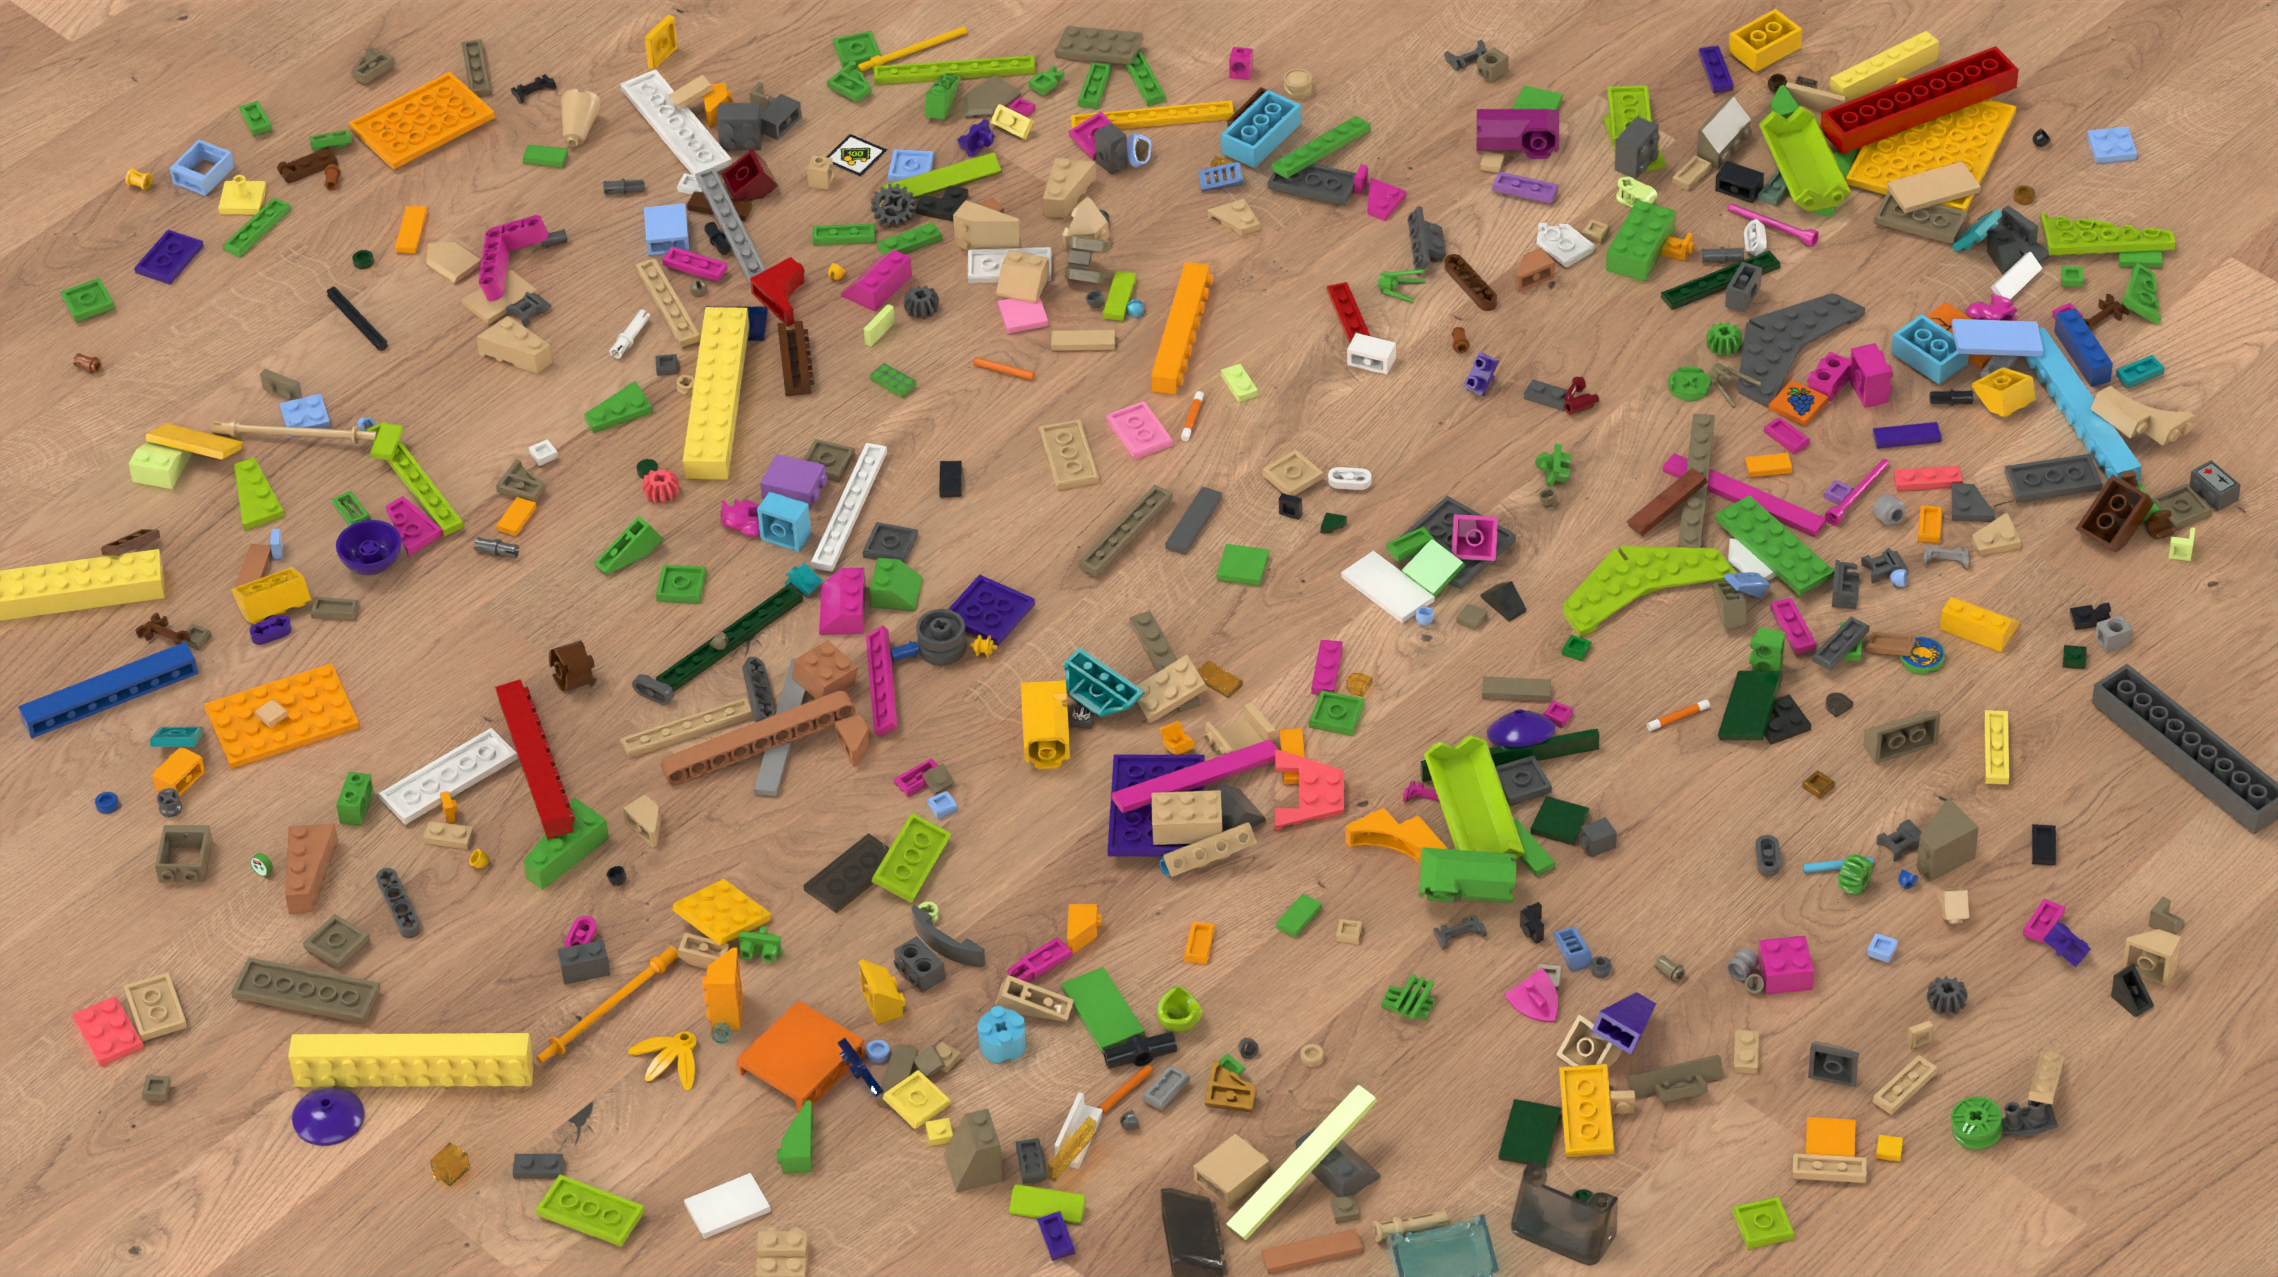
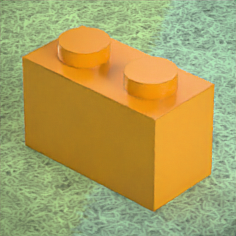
(178, 771)

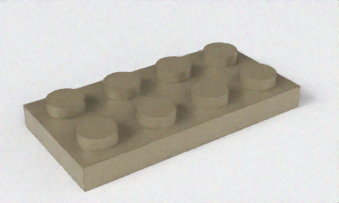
(1099, 45)
(1932, 222)

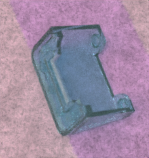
(1444, 1251)

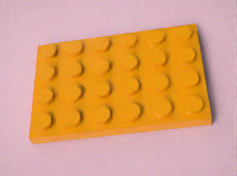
(421, 120)
(314, 707)

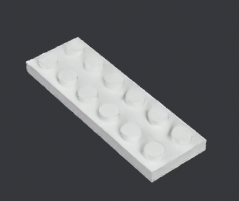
(450, 773)

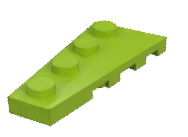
(255, 495)

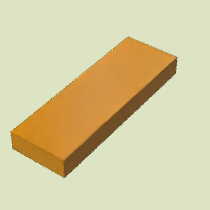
(411, 229)
(1292, 742)

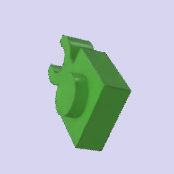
(1046, 82)

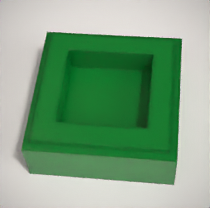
(1576, 648)

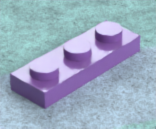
(1525, 187)

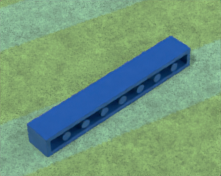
(108, 690)

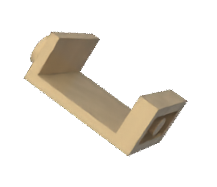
(1242, 733)

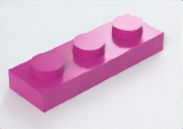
(695, 264)
(1793, 624)
(1327, 666)

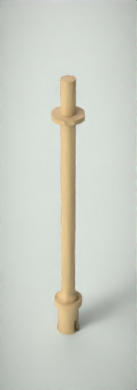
(234, 428)

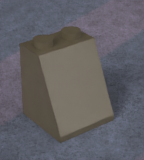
(1946, 842)
(974, 1152)

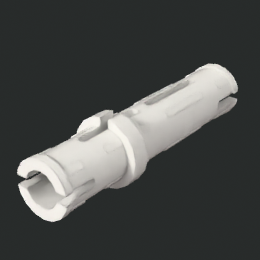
(626, 338)

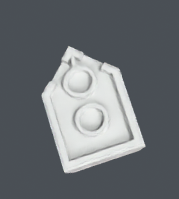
(1563, 243)
(1744, 561)

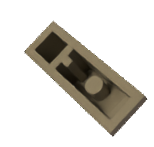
(1730, 605)

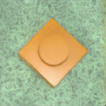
(449, 807)

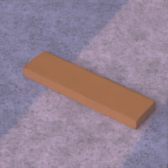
(1311, 1251)

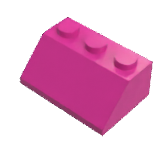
(880, 280)
(843, 602)

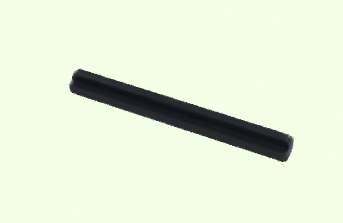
(357, 318)

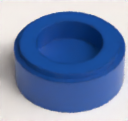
(106, 802)

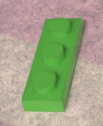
(911, 239)

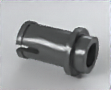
(555, 238)

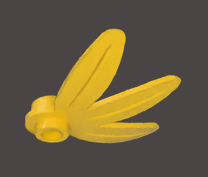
(679, 1045)

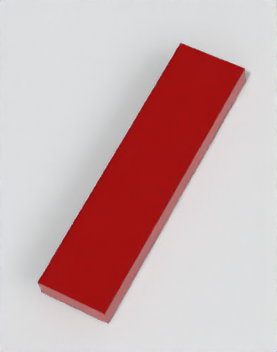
(1347, 310)

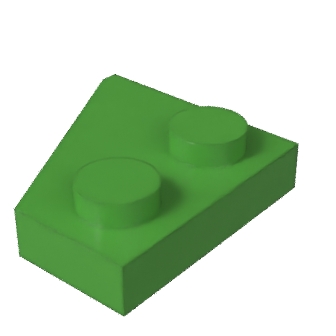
(850, 83)

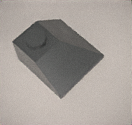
(1833, 1064)

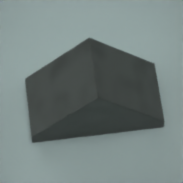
(1505, 600)
(2130, 991)

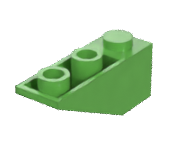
(941, 96)

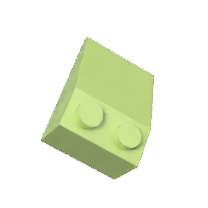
(158, 465)

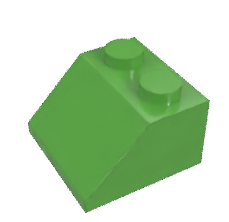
(894, 585)

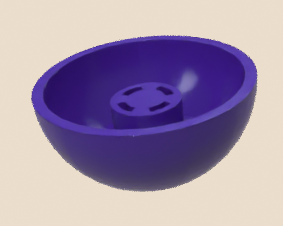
(369, 547)

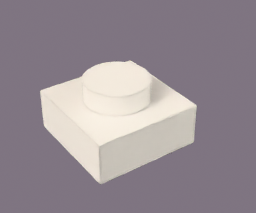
(543, 452)

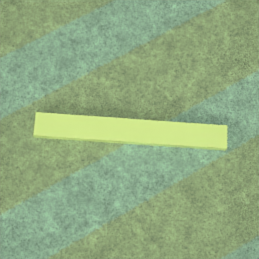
(1301, 1162)

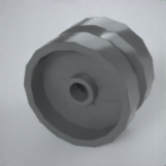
(941, 637)

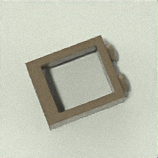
(175, 837)

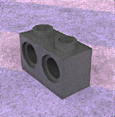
(919, 964)

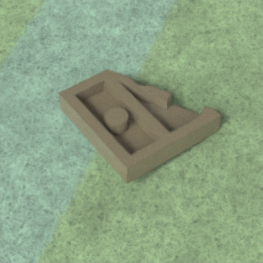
(372, 65)

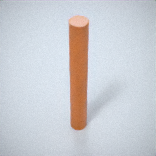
(1004, 368)
(1126, 1088)

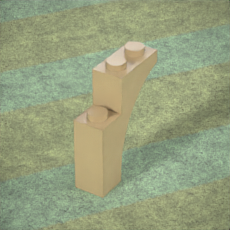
(2137, 418)

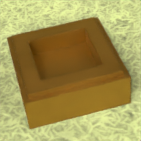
(1818, 784)

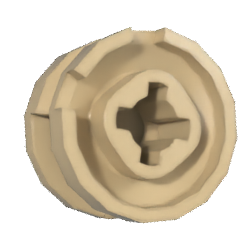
(1297, 83)

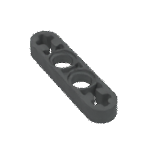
(753, 690)
(401, 901)

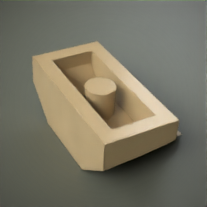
(700, 950)

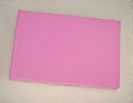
(1139, 430)

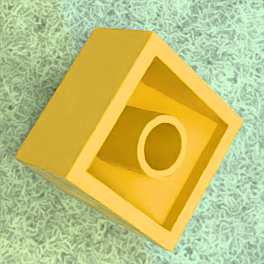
(2005, 391)
(880, 992)

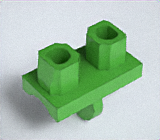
(1555, 465)
(760, 943)

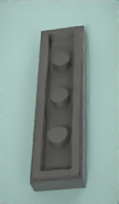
(1193, 520)

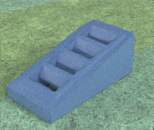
(1237, 181)
(1748, 583)
(1573, 950)

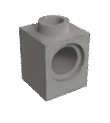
(2113, 633)

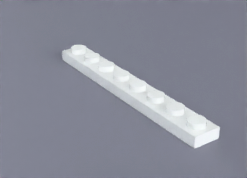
(849, 507)

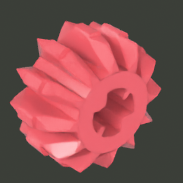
(660, 485)

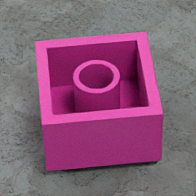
(1870, 375)
(1785, 964)

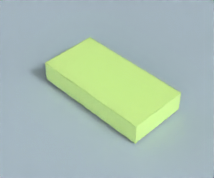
(879, 325)

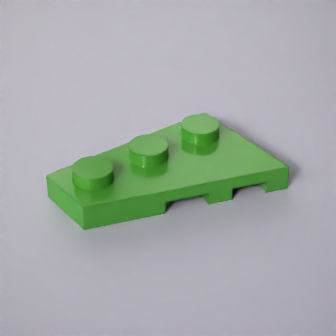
(2141, 294)

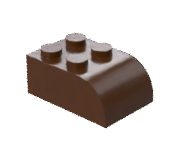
(2115, 514)

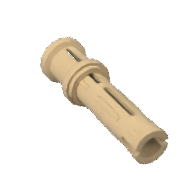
(1405, 1225)

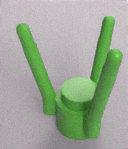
(1389, 281)

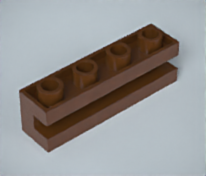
(794, 359)

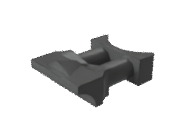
(534, 302)
(1890, 558)
(1907, 833)

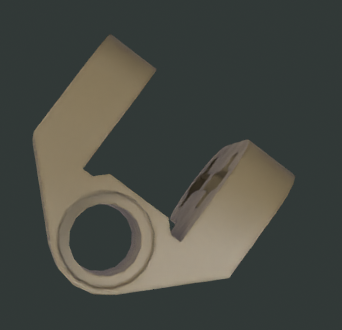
(1080, 259)

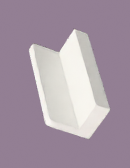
(1076, 1117)

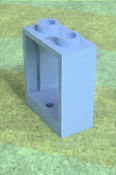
(184, 176)

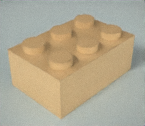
(1185, 816)

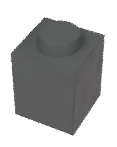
(1598, 837)

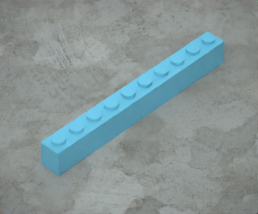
(2076, 402)

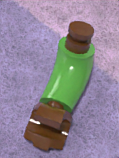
(2156, 520)

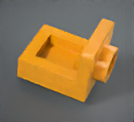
(1175, 739)

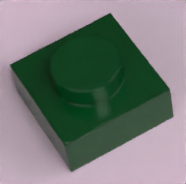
(2074, 657)

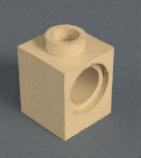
(820, 172)

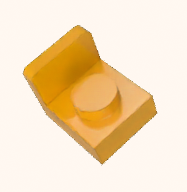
(1678, 248)

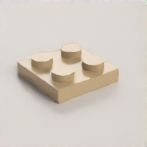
(1292, 473)

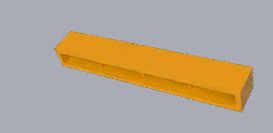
(1181, 328)

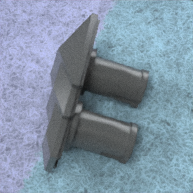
(2028, 1120)

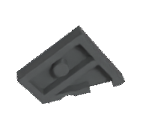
(1969, 504)

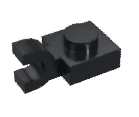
(2087, 617)

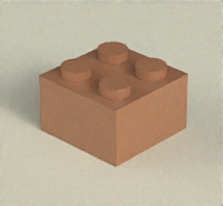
(824, 670)

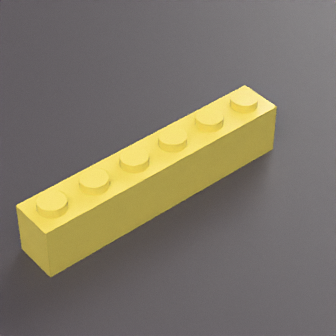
(1886, 67)

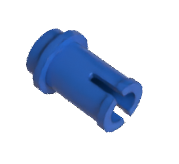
(905, 651)

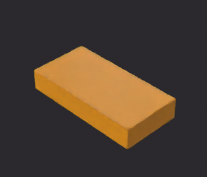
(1768, 465)
(516, 516)
(1929, 524)
(1199, 943)

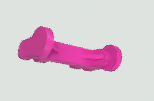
(1419, 791)

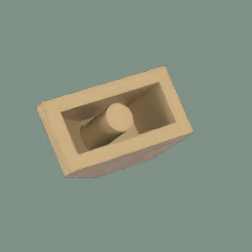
(644, 819)
(1953, 904)

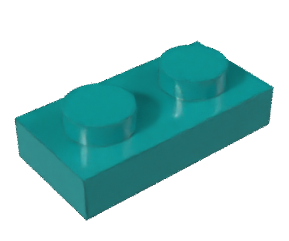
(2140, 371)

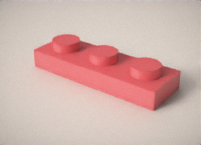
(1927, 478)

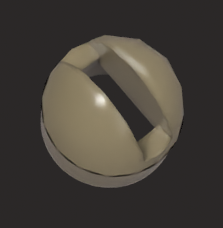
(698, 292)
(1544, 497)
(720, 641)
(1750, 980)

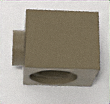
(1492, 65)

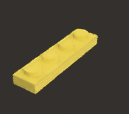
(1996, 747)

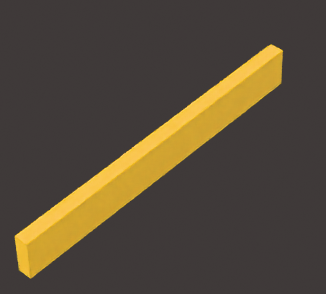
(1164, 115)

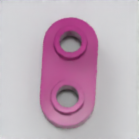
(577, 933)

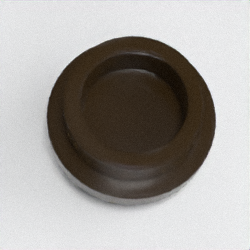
(1776, 81)

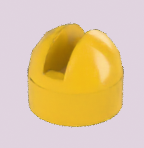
(836, 271)
(479, 859)

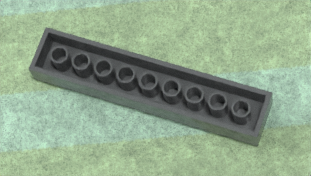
(2188, 747)

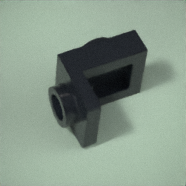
(1531, 923)

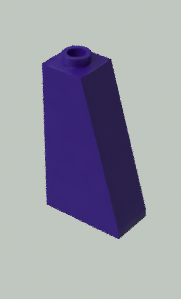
(1625, 1021)

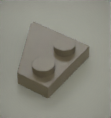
(520, 483)

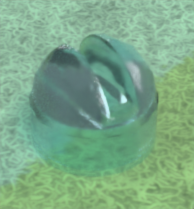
(725, 1034)

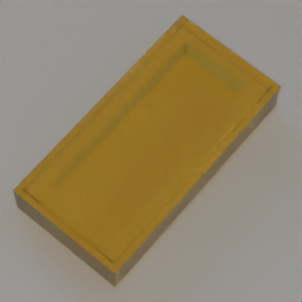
(1219, 679)

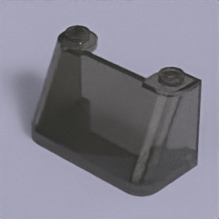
(1562, 1221)

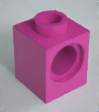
(1241, 63)

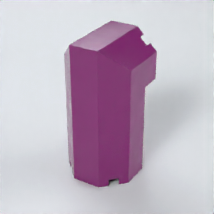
(1518, 130)

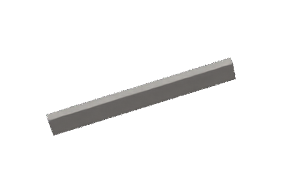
(730, 223)
(775, 759)

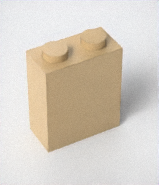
(1231, 1170)

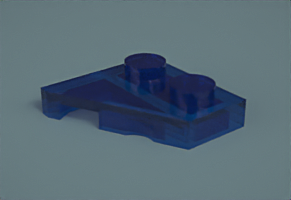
(858, 1067)

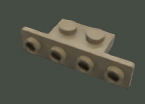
(1677, 1080)

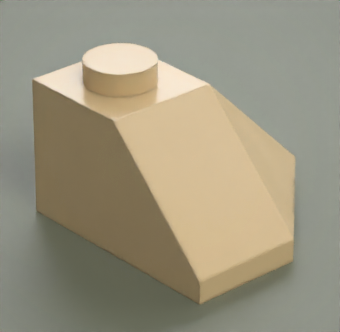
(1086, 223)

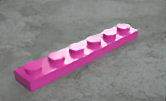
(881, 681)

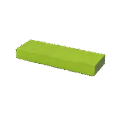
(1119, 296)

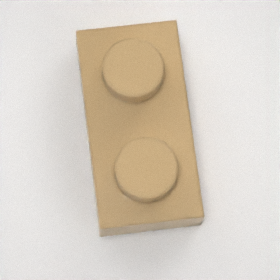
(448, 835)
(1746, 1051)

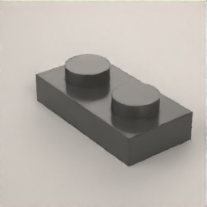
(1545, 394)
(538, 1166)

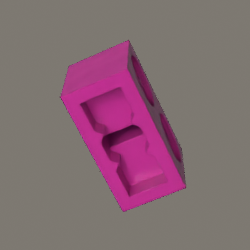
(1830, 375)

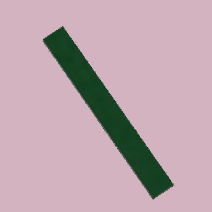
(737, 634)
(1553, 747)

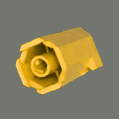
(1045, 723)

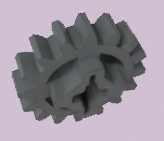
(893, 205)

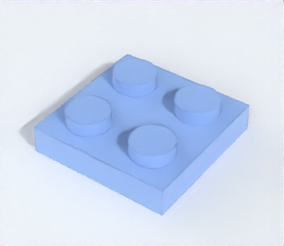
(2112, 145)
(305, 413)

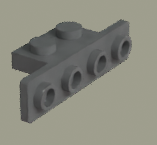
(2023, 231)
(1425, 239)

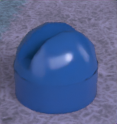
(1907, 879)

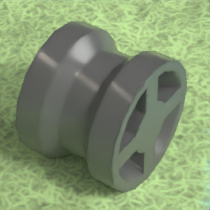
(169, 802)

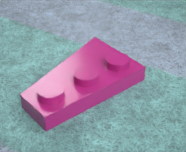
(413, 525)

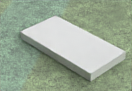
(986, 264)
(1387, 586)

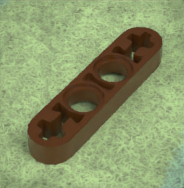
(1473, 281)

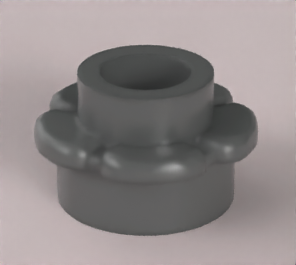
(1600, 966)

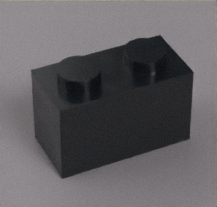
(1739, 182)

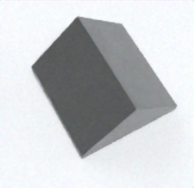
(1237, 808)

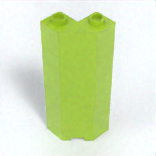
(1805, 159)
(1473, 797)

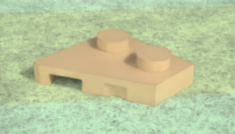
(1236, 216)
(1996, 537)

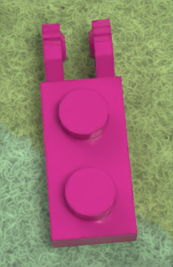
(1040, 961)

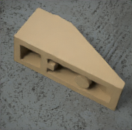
(1033, 1000)

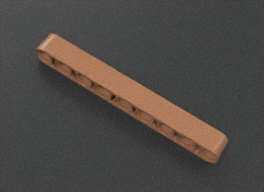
(757, 738)

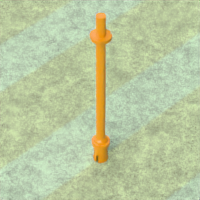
(657, 965)

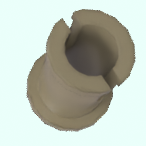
(1668, 967)

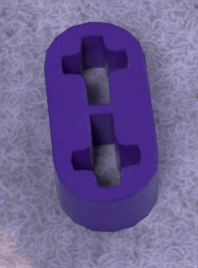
(270, 630)

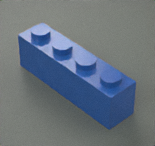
(2083, 347)

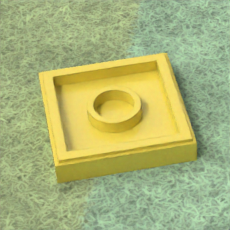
(916, 1099)

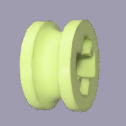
(930, 907)

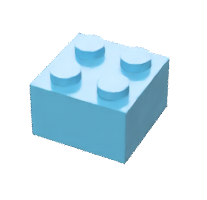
(784, 521)

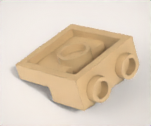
(782, 1253)

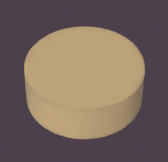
(1311, 1055)

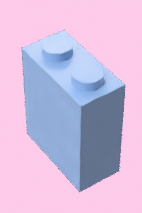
(666, 228)

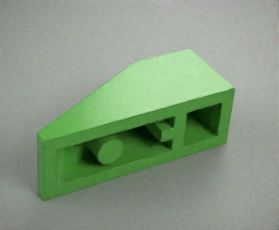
(633, 544)
(798, 1143)

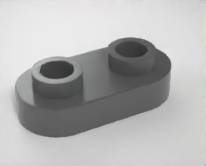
(653, 689)
(1768, 855)

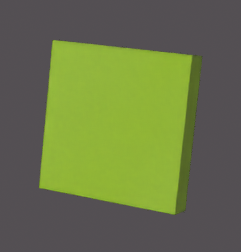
(1763, 1223)

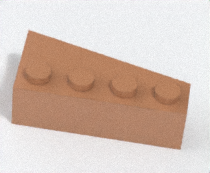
(307, 859)

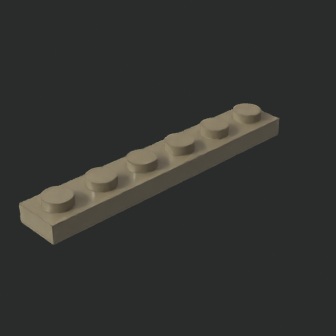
(1125, 530)
(1157, 648)

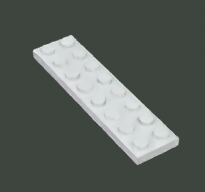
(676, 127)

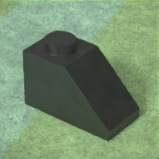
(2003, 249)

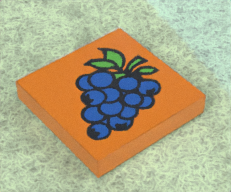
(1798, 403)

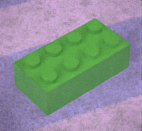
(1640, 240)

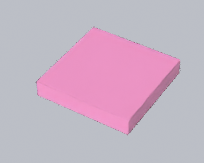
(1022, 315)

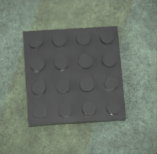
(1440, 525)

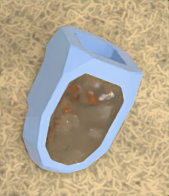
(1138, 150)

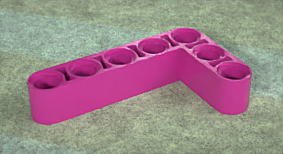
(496, 251)

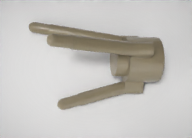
(1723, 375)

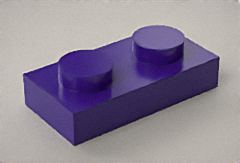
(1056, 1236)

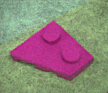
(1383, 199)

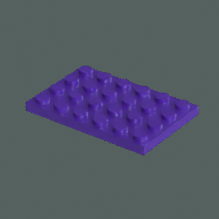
(1132, 831)

